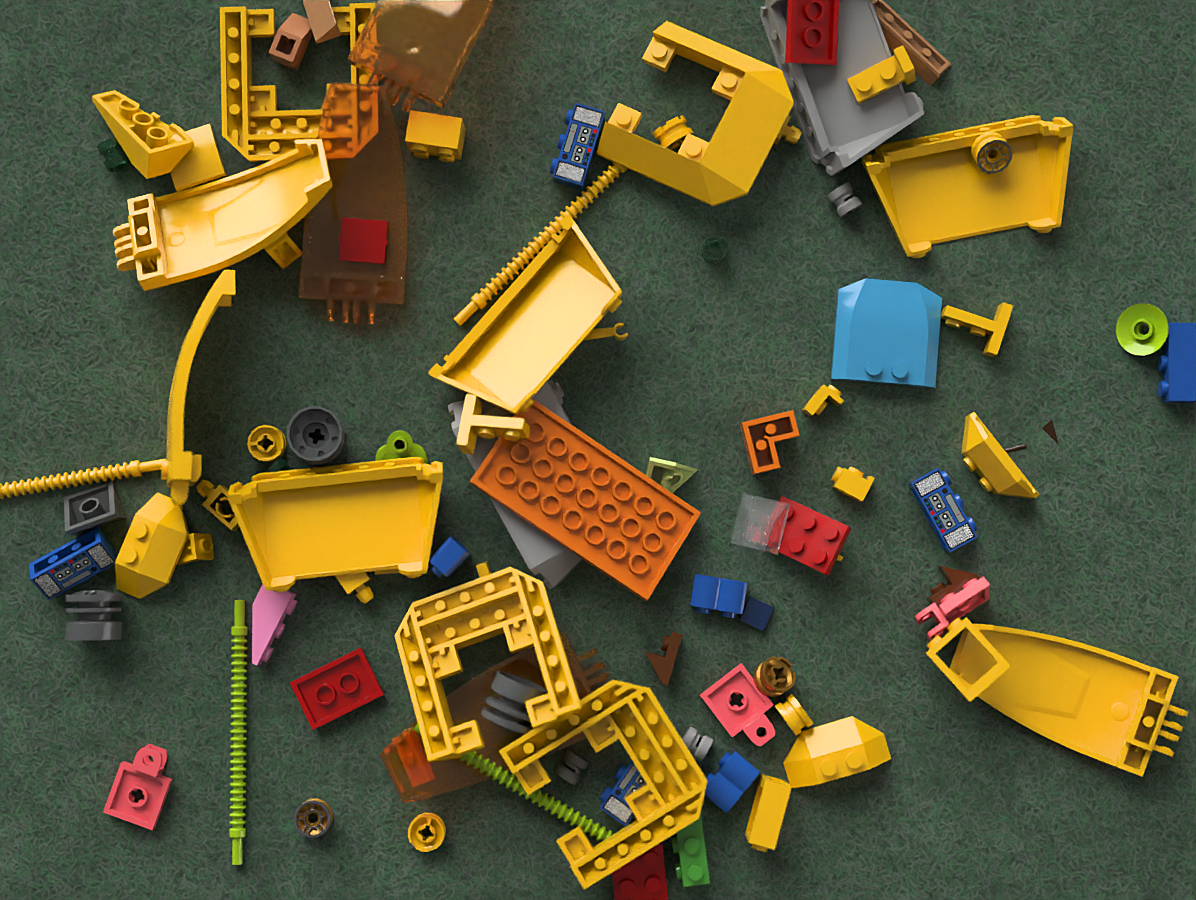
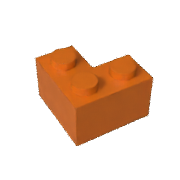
(761, 435)

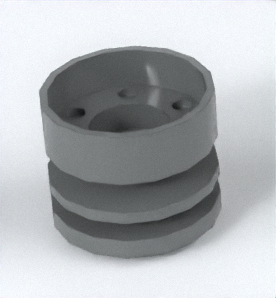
(308, 423)
(94, 616)
(510, 708)

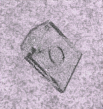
(759, 523)

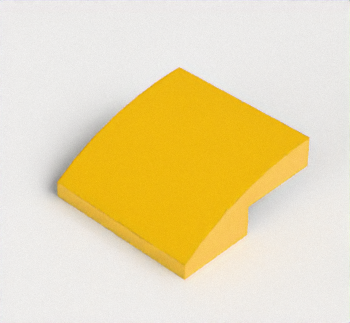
(201, 163)

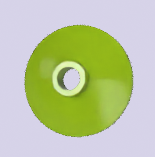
(1129, 329)

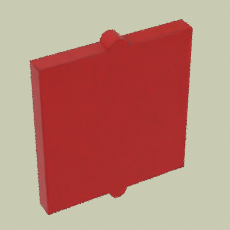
(363, 240)

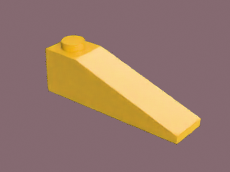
(146, 140)

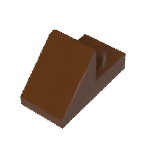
(956, 580)
(664, 664)

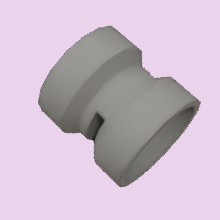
(843, 194)
(691, 738)

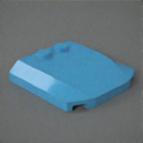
(886, 333)

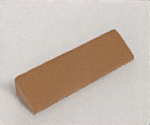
(322, 20)
(895, 37)

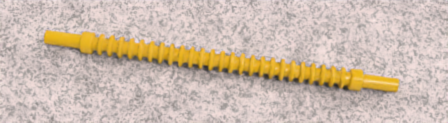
(479, 300)
(134, 469)

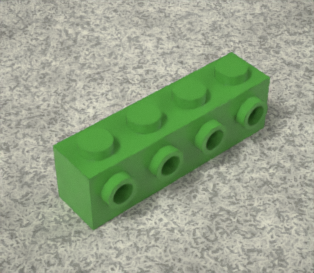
(692, 855)

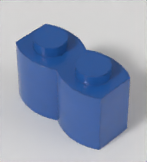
(448, 557)
(718, 594)
(730, 780)

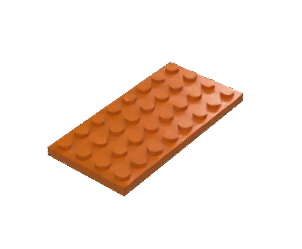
(587, 500)

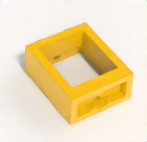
(955, 628)
(767, 812)

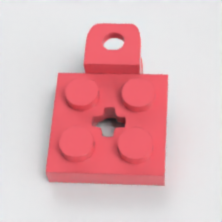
(955, 606)
(746, 717)
(144, 776)

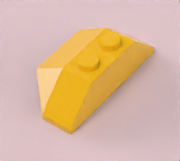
(992, 462)
(151, 547)
(834, 752)

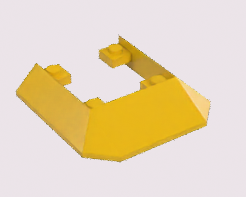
(251, 111)
(742, 141)
(467, 615)
(672, 776)

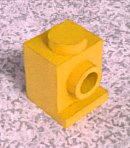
(851, 483)

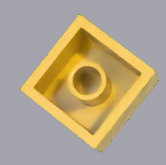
(435, 136)

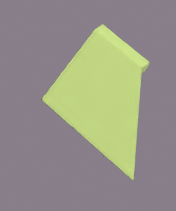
(668, 473)

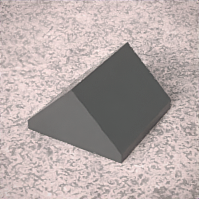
(92, 509)

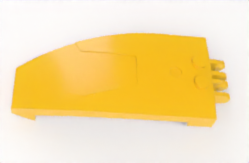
(221, 220)
(181, 467)
(1074, 693)

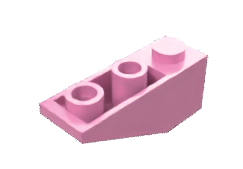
(267, 620)

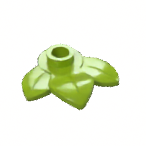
(411, 449)

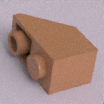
(291, 41)

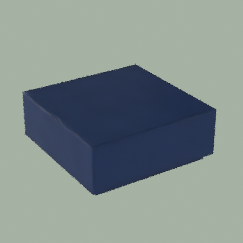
(756, 613)

